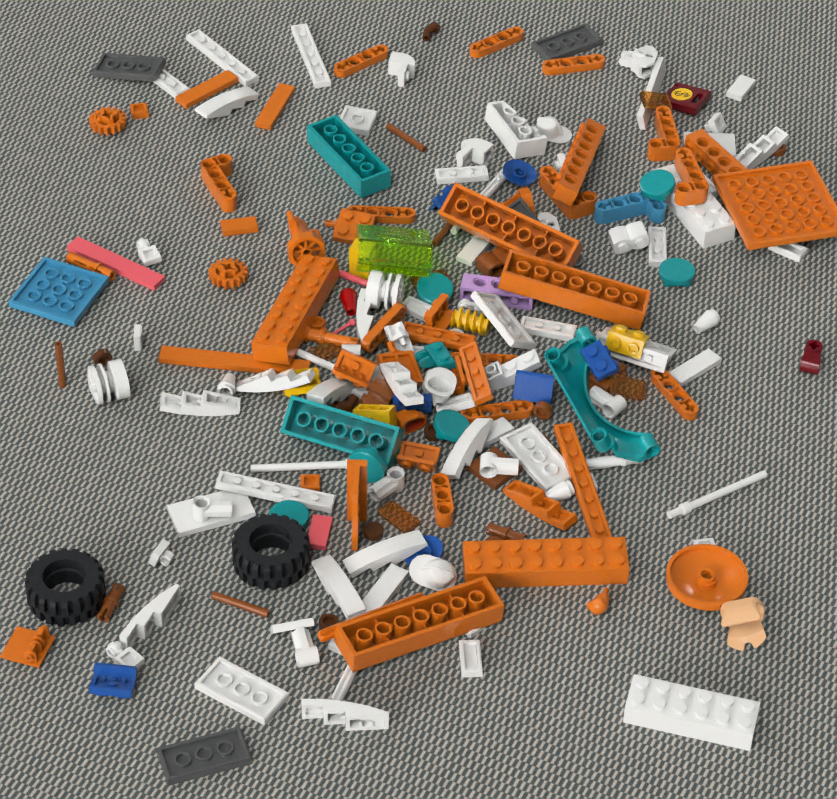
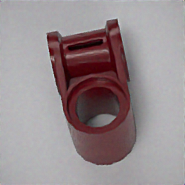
(812, 357)

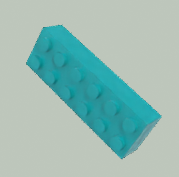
(349, 156)
(340, 429)

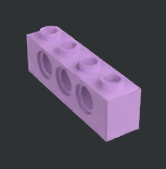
(490, 284)

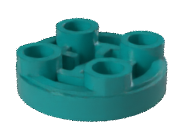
(657, 184)
(676, 272)
(431, 288)
(450, 425)
(376, 466)
(292, 509)

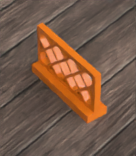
(356, 496)

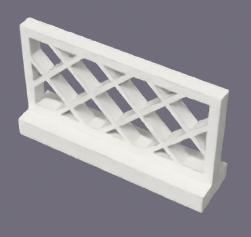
(654, 355)

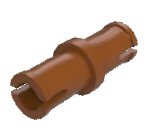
(505, 533)
(111, 602)

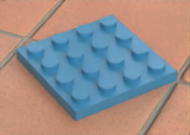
(59, 291)

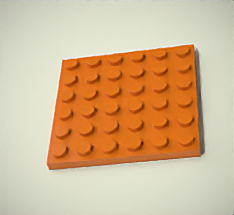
(778, 204)

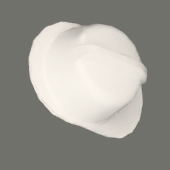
(553, 130)
(440, 384)
(432, 572)

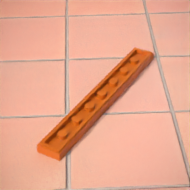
(223, 360)
(582, 480)

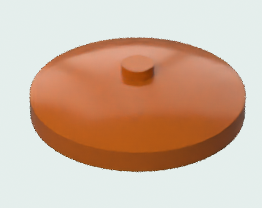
(706, 576)

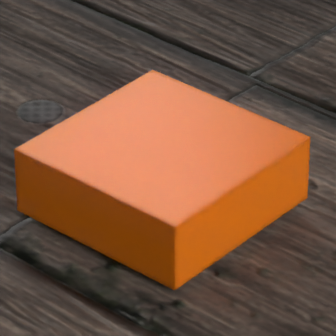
(139, 110)
(310, 481)

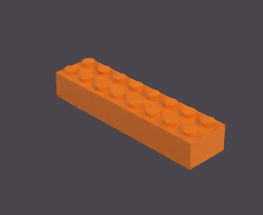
(507, 227)
(574, 289)
(295, 309)
(547, 561)
(418, 623)

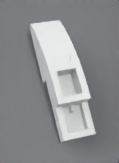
(504, 375)

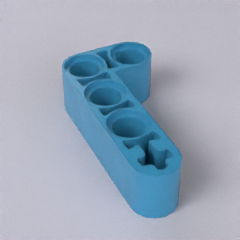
(628, 207)

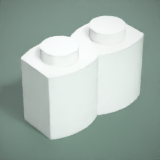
(628, 237)

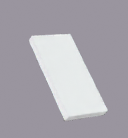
(503, 320)
(536, 456)
(185, 525)
(242, 690)

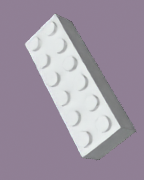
(706, 221)
(691, 712)

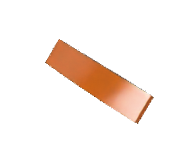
(536, 503)

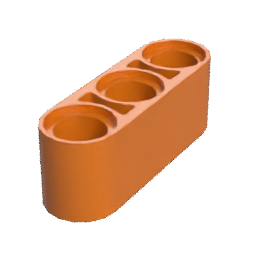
(442, 500)

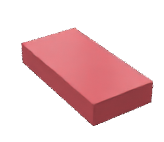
(319, 531)

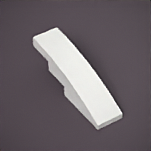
(225, 102)
(764, 147)
(364, 319)
(270, 381)
(400, 383)
(330, 391)
(200, 405)
(467, 445)
(389, 550)
(338, 586)
(152, 614)
(353, 715)

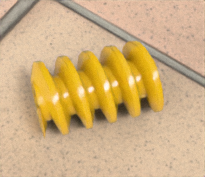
(470, 321)

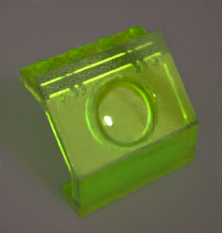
(394, 250)

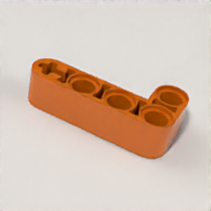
(668, 140)
(214, 174)
(694, 185)
(583, 204)

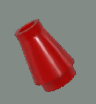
(349, 301)

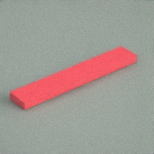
(113, 261)

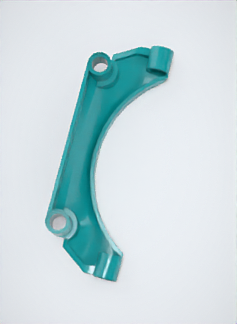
(573, 378)

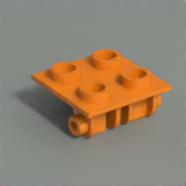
(28, 646)

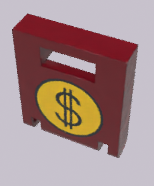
(683, 95)

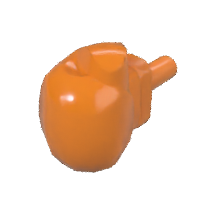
(599, 603)

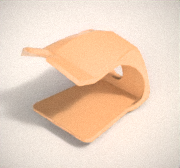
(744, 622)

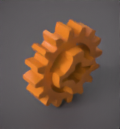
(107, 121)
(228, 273)

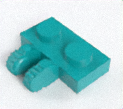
(435, 355)

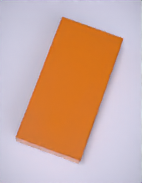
(239, 226)

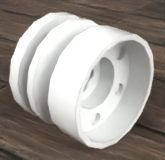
(383, 290)
(104, 382)

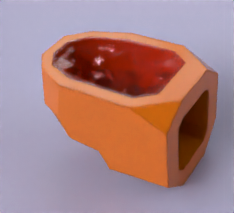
(411, 420)

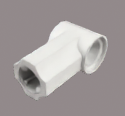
(610, 404)
(492, 465)
(392, 482)
(204, 508)
(305, 652)

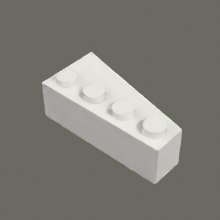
(514, 131)

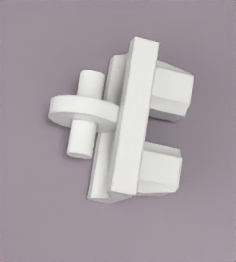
(400, 336)

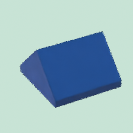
(533, 386)

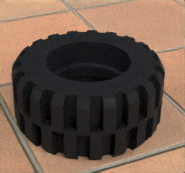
(271, 570)
(68, 606)

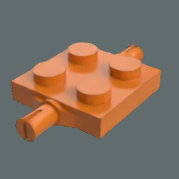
(346, 224)
(405, 358)

